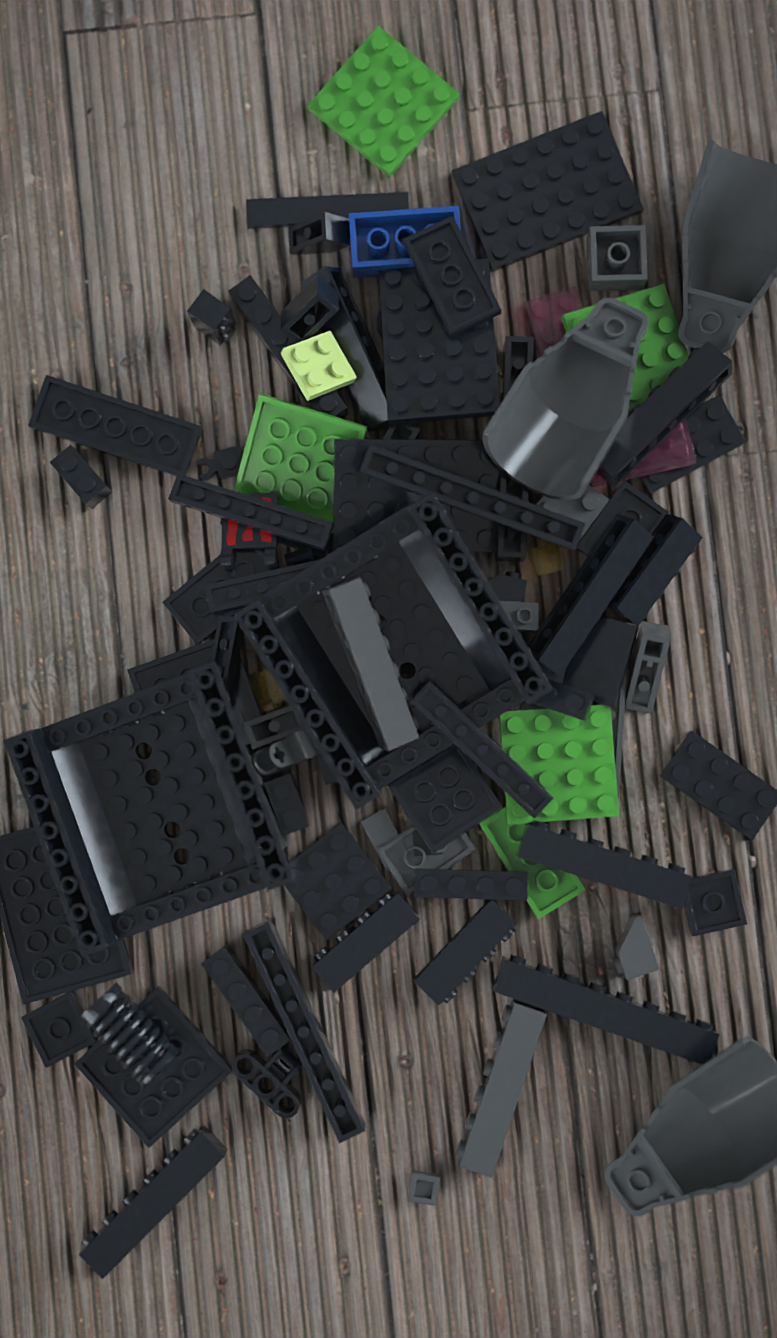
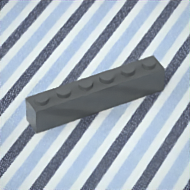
(371, 664)
(501, 1088)

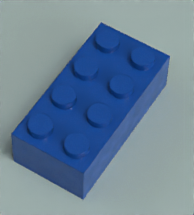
(379, 236)

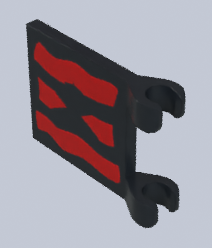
(243, 537)

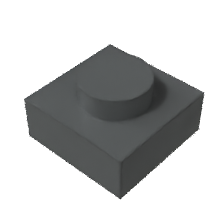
(424, 1188)

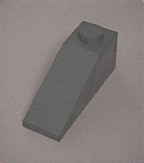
(647, 666)

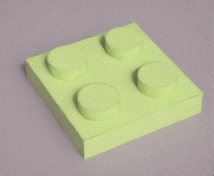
(318, 365)

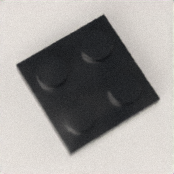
(714, 903)
(57, 1029)

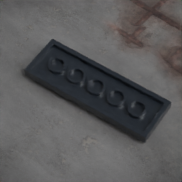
(115, 426)

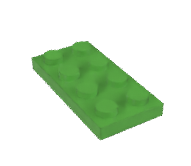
(546, 885)

